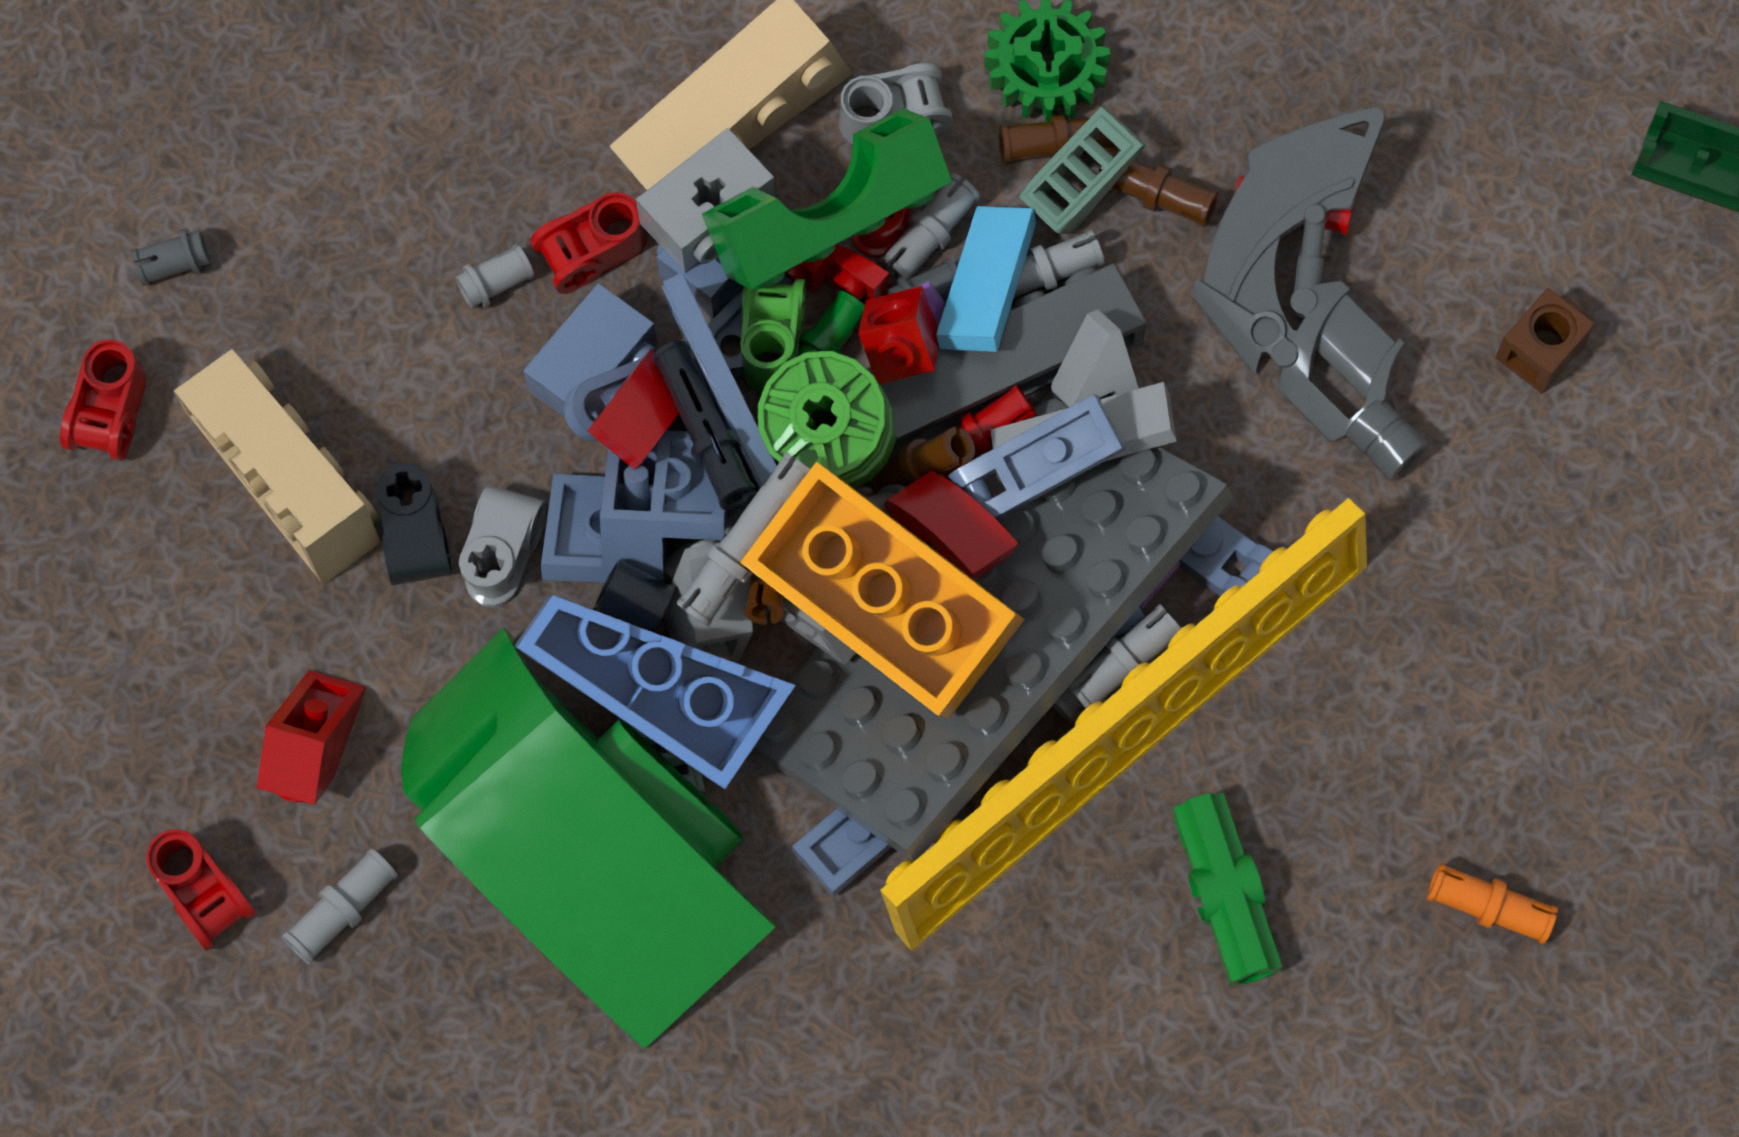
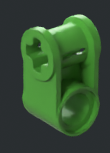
(770, 324)

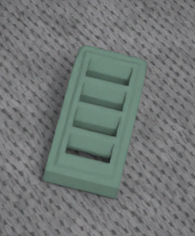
(1052, 174)

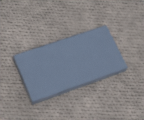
(718, 378)

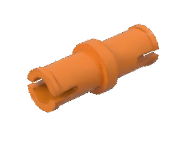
(1492, 903)

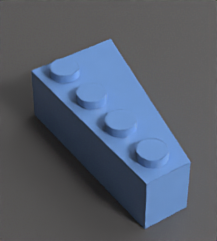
(672, 693)

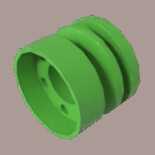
(865, 422)

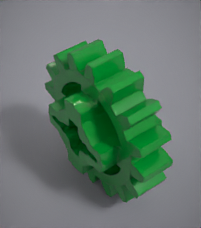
(1073, 51)

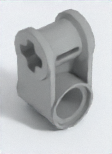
(892, 92)
(502, 535)

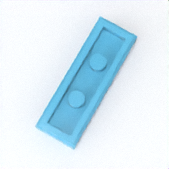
(986, 279)

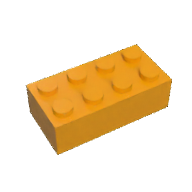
(882, 591)

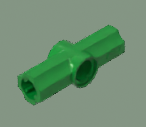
(1227, 888)

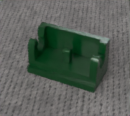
(1691, 156)

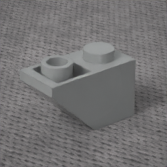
(729, 628)

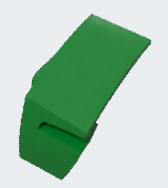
(580, 840)

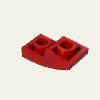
(848, 273)
(636, 414)
(952, 523)

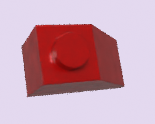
(308, 737)

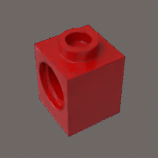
(899, 335)

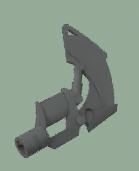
(1288, 185)

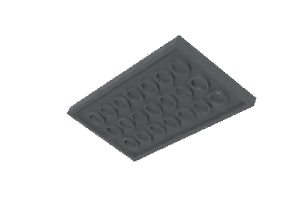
(1075, 578)

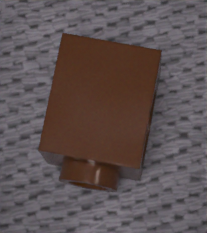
(1535, 360)

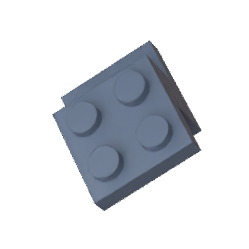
(629, 513)

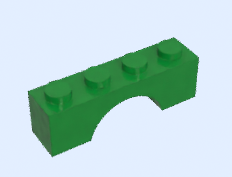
(890, 169)

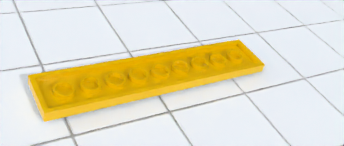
(1127, 725)

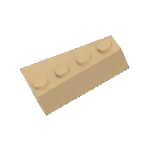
(746, 86)
(280, 464)

